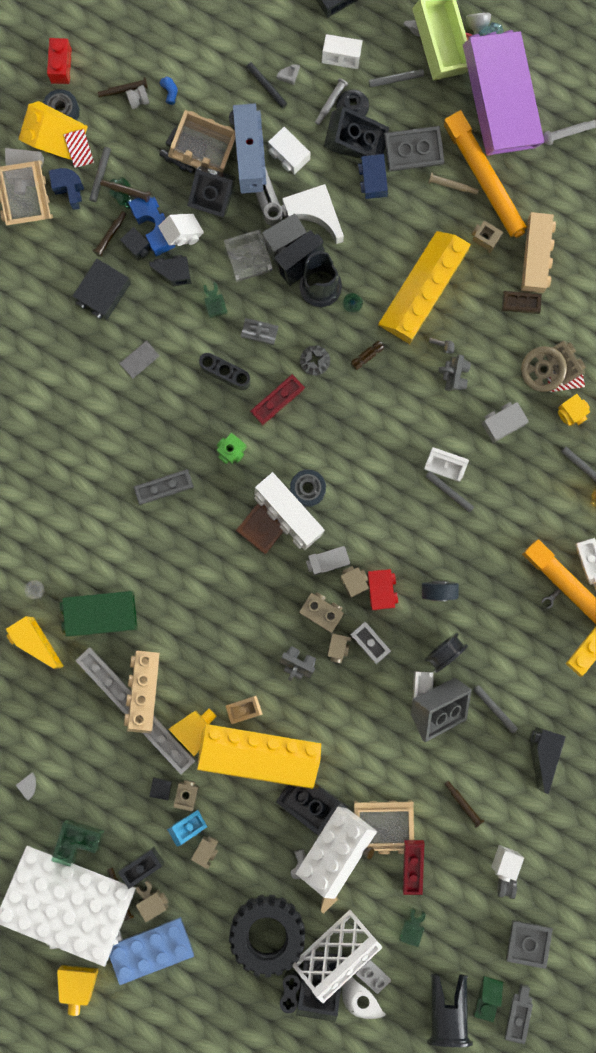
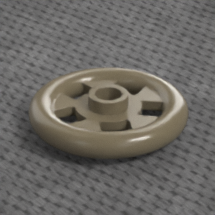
(539, 353)

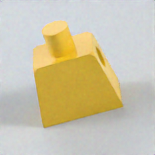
(190, 729)
(76, 986)

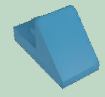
(187, 828)

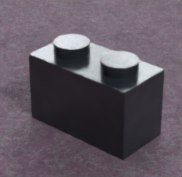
(141, 867)

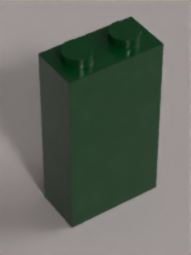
(98, 614)

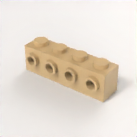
(537, 252)
(143, 692)

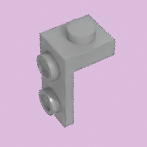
(328, 560)
(373, 976)

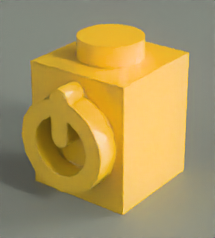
(574, 411)

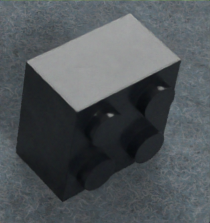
(211, 191)

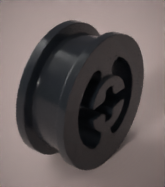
(446, 652)

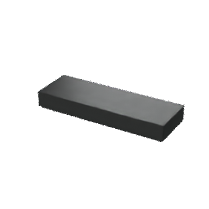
(163, 487)

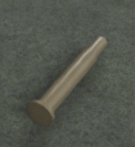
(452, 184)

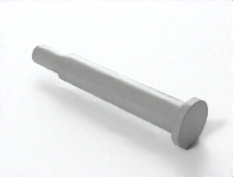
(331, 100)

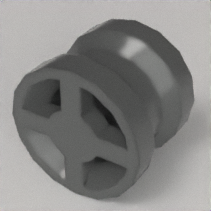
(507, 888)

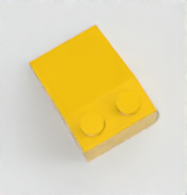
(46, 128)
(30, 638)

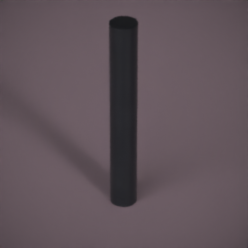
(267, 86)

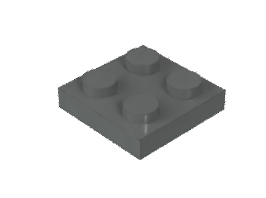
(529, 944)

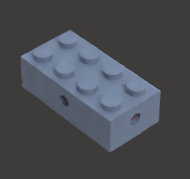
(249, 148)

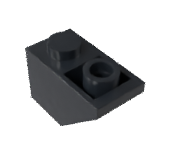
(173, 271)

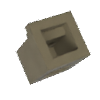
(488, 230)
(338, 647)
(182, 803)
(205, 851)

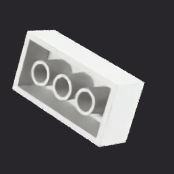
(289, 511)
(336, 852)

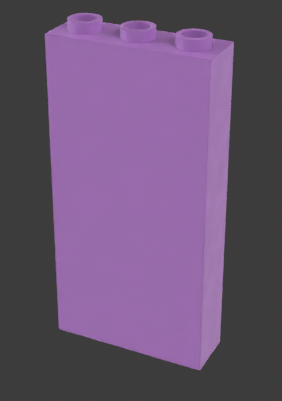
(503, 92)

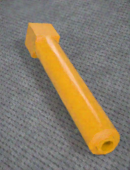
(461, 134)
(545, 561)

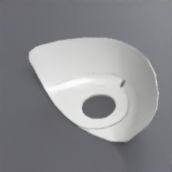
(351, 992)

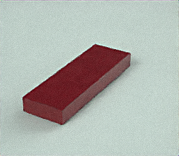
(277, 399)
(413, 867)

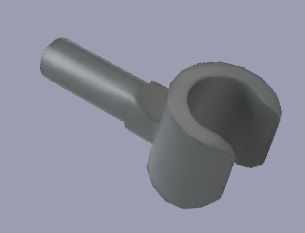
(448, 345)
(551, 597)

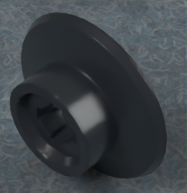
(360, 98)

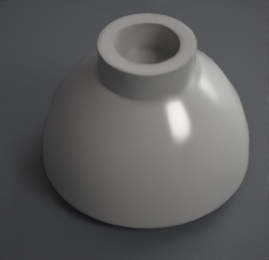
(478, 21)

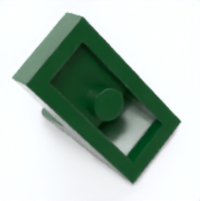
(488, 999)

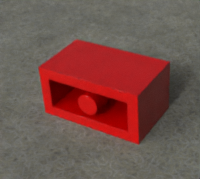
(59, 61)
(381, 589)

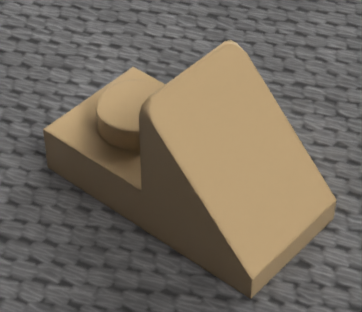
(244, 709)

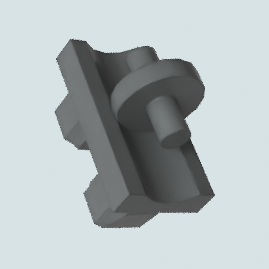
(259, 331)
(452, 373)
(296, 667)

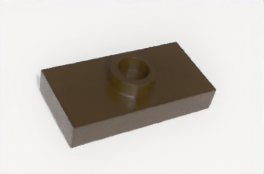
(521, 302)

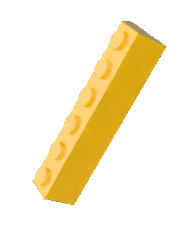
(424, 285)
(259, 756)

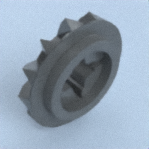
(311, 368)

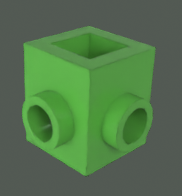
(234, 443)

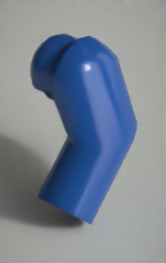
(172, 89)

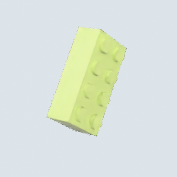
(441, 37)

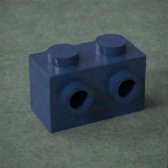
(374, 176)

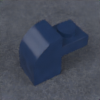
(67, 181)

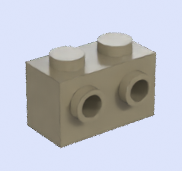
(354, 581)
(321, 612)

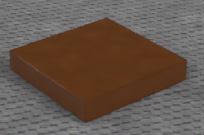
(260, 529)

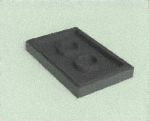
(414, 148)

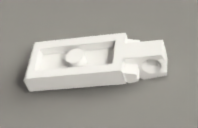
(587, 555)

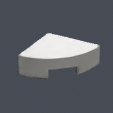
(288, 74)
(27, 786)

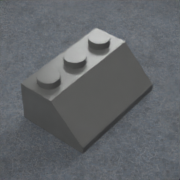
(441, 708)

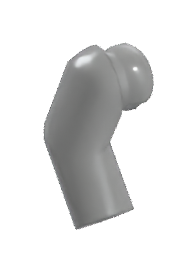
(300, 855)

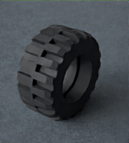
(267, 962)

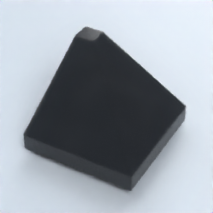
(160, 788)

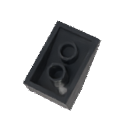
(354, 134)
(545, 752)
(310, 806)
(308, 1003)

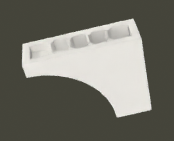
(316, 207)

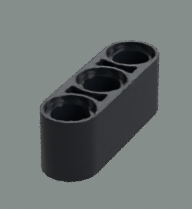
(218, 364)

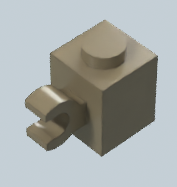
(152, 903)

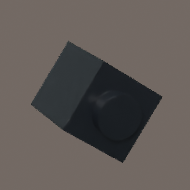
(135, 244)

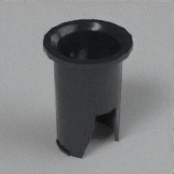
(320, 294)
(449, 1021)

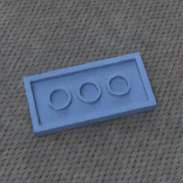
(151, 951)

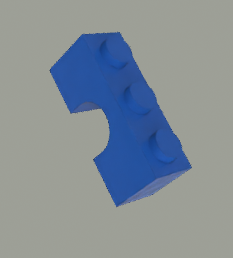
(148, 212)

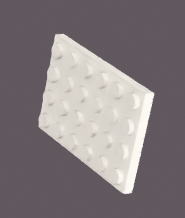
(65, 906)

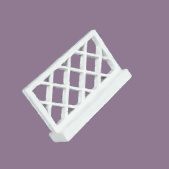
(343, 970)

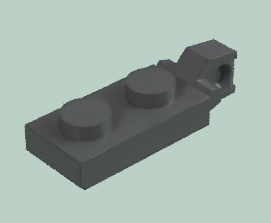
(519, 1016)

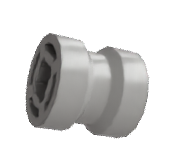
(137, 97)

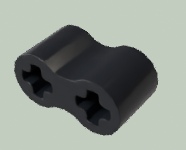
(290, 991)

